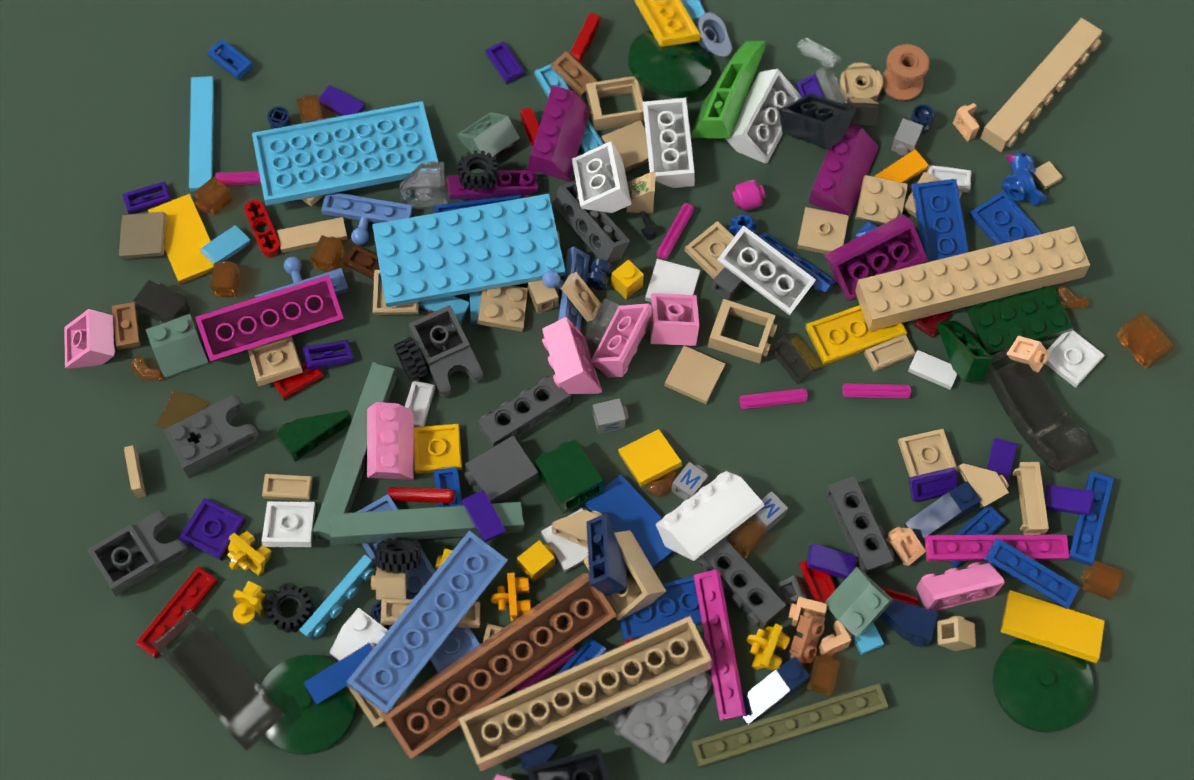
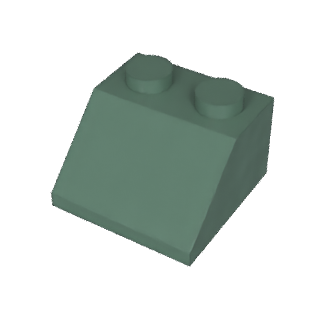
(489, 134)
(177, 346)
(858, 602)

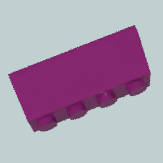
(559, 134)
(843, 172)
(874, 253)

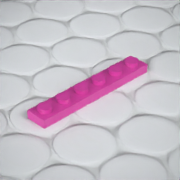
(976, 546)
(719, 645)

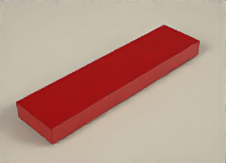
(188, 596)

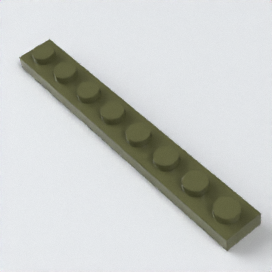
(789, 725)

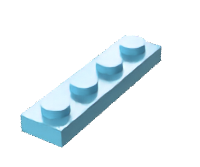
(333, 604)

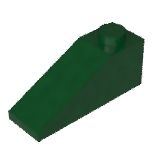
(964, 352)
(308, 433)

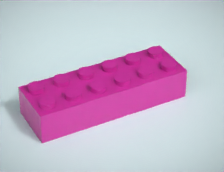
(269, 317)

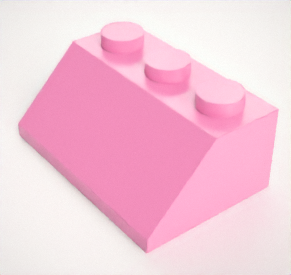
(622, 339)
(570, 358)
(390, 442)
(959, 586)

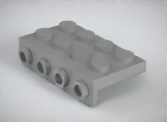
(661, 718)

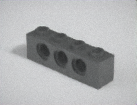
(592, 226)
(522, 422)
(867, 560)
(755, 586)

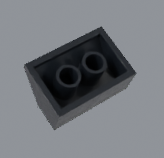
(816, 120)

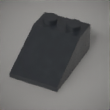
(581, 766)

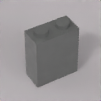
(501, 471)

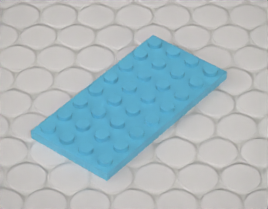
(342, 152)
(467, 250)

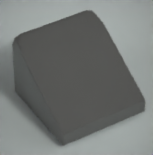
(791, 589)

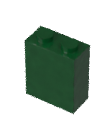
(569, 476)

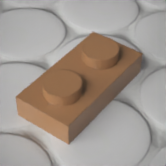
(572, 73)
(126, 326)

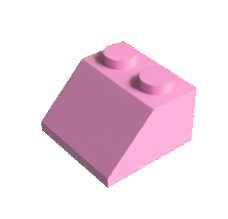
(674, 319)
(89, 340)

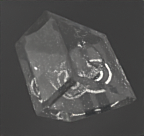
(425, 186)

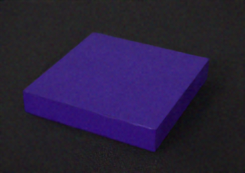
(211, 529)

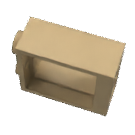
(613, 88)
(737, 348)

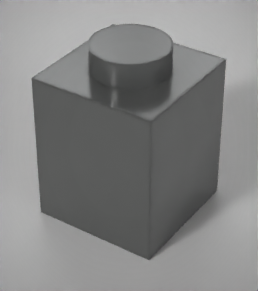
(727, 284)

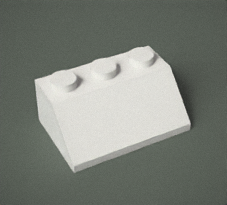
(601, 179)
(356, 633)

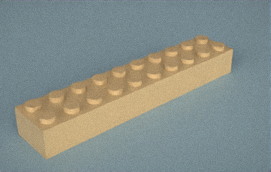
(971, 278)
(585, 693)

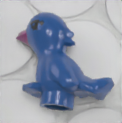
(1021, 184)

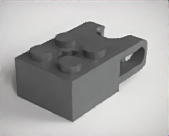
(446, 355)
(214, 434)
(140, 549)

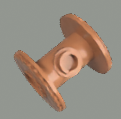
(905, 72)

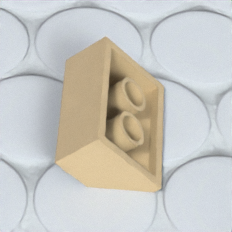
(642, 581)

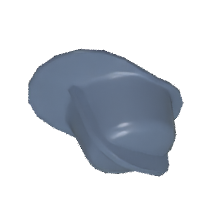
(714, 35)

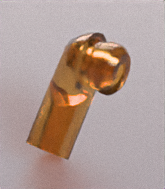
(1069, 300)
(143, 372)
(661, 486)

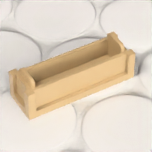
(1031, 498)

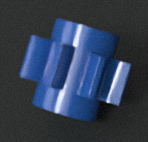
(742, 220)

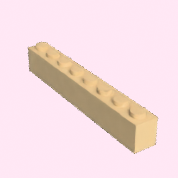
(1041, 85)

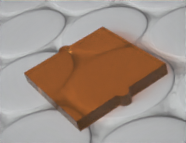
(179, 408)

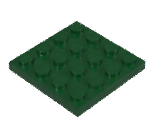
(1029, 314)

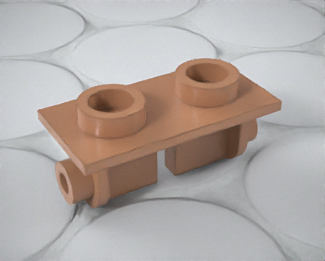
(805, 647)

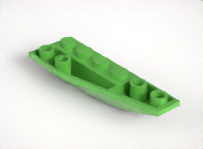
(725, 101)

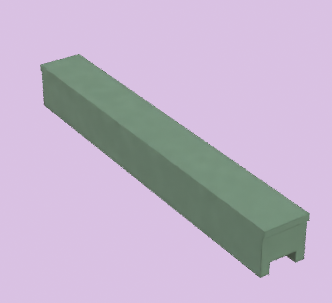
(353, 455)
(415, 523)

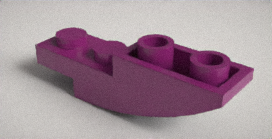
(508, 184)

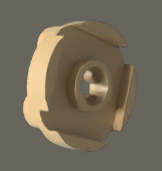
(863, 72)

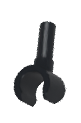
(649, 230)

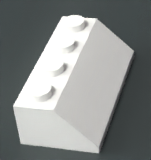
(759, 121)
(669, 142)
(766, 270)
(708, 515)

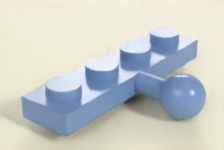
(365, 211)
(577, 262)
(293, 266)

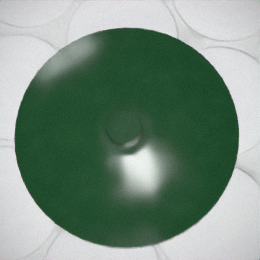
(671, 69)
(1042, 686)
(307, 726)

